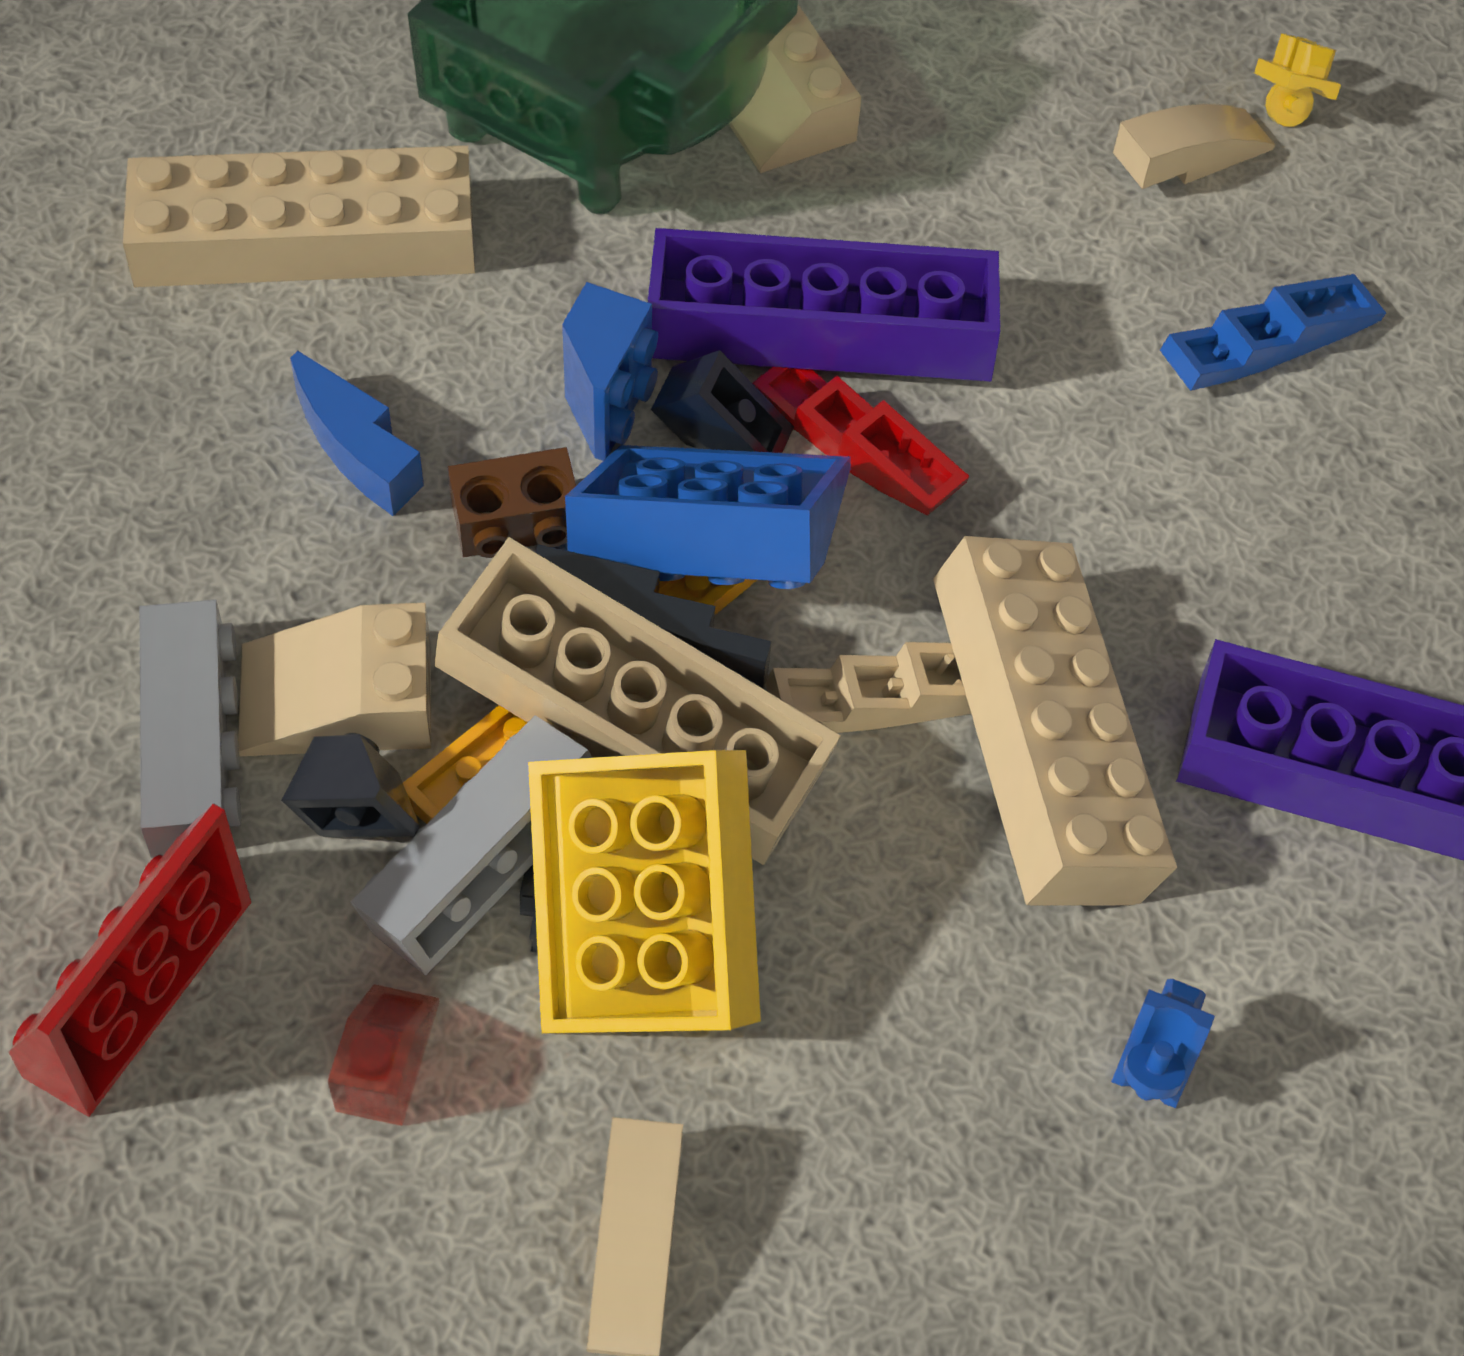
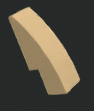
(1188, 142)
(635, 1238)

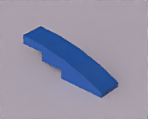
(1264, 335)

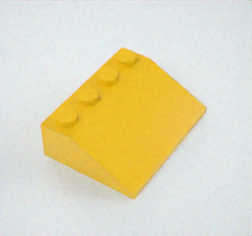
(644, 893)

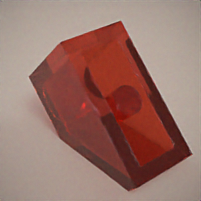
(381, 1054)

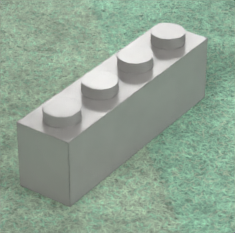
(185, 719)
(463, 855)

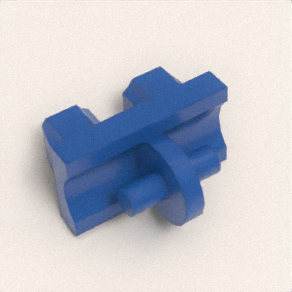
(1165, 1043)

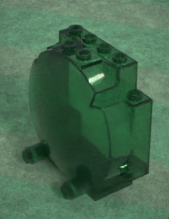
(592, 77)

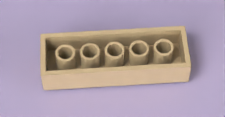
(299, 216)
(624, 684)
(1052, 724)

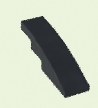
(685, 619)

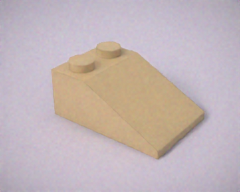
(337, 677)

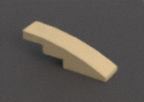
(876, 690)

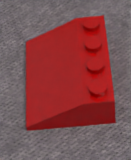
(136, 967)

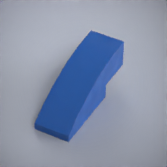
(357, 435)

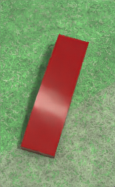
(880, 441)

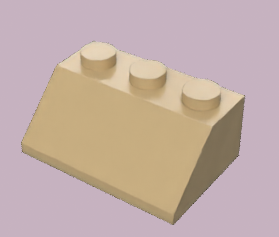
(801, 102)

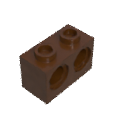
(514, 494)

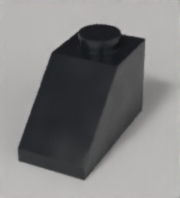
(719, 408)
(350, 790)

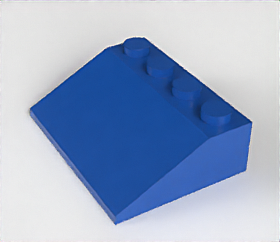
(710, 513)

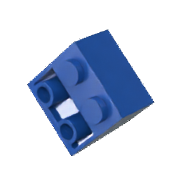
(607, 364)

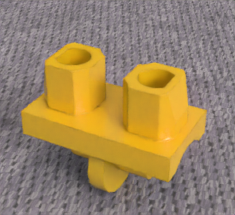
(1297, 71)

